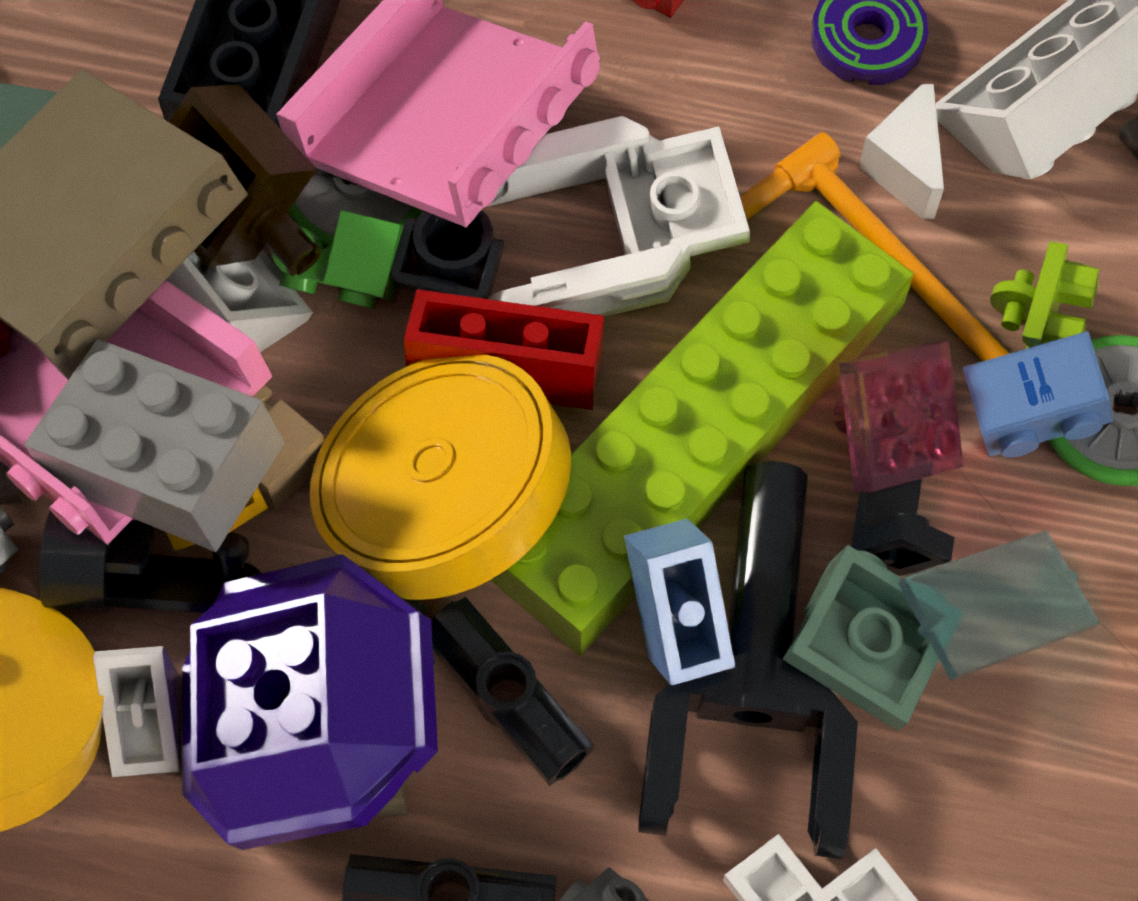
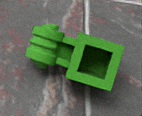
(355, 262)

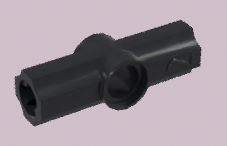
(533, 720)
(409, 880)

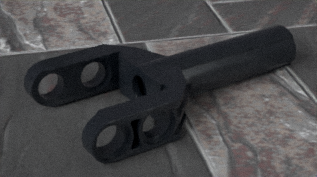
(762, 685)

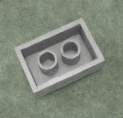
(157, 443)

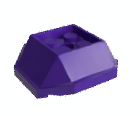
(353, 713)

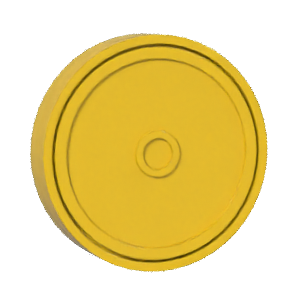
(442, 475)
(46, 708)

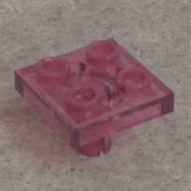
(889, 418)

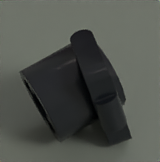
(448, 256)

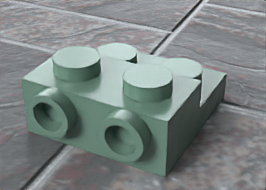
(864, 639)

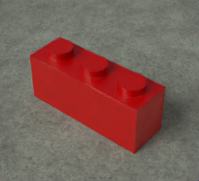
(550, 344)

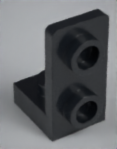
(895, 533)

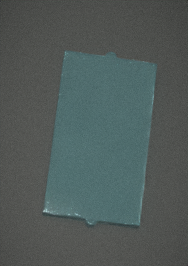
(998, 604)

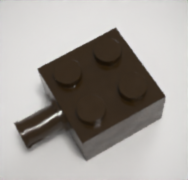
(266, 167)

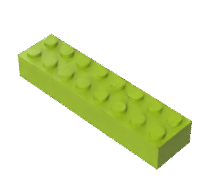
(707, 416)

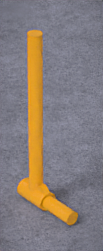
(815, 167)

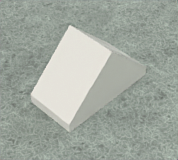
(906, 153)
(140, 710)

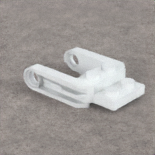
(667, 203)

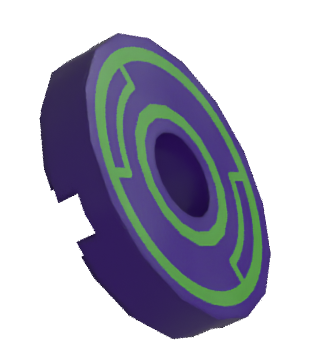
(873, 60)

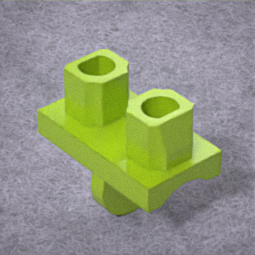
(1058, 283)

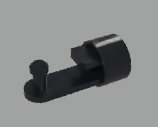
(95, 576)

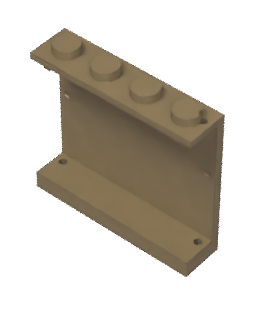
(99, 215)

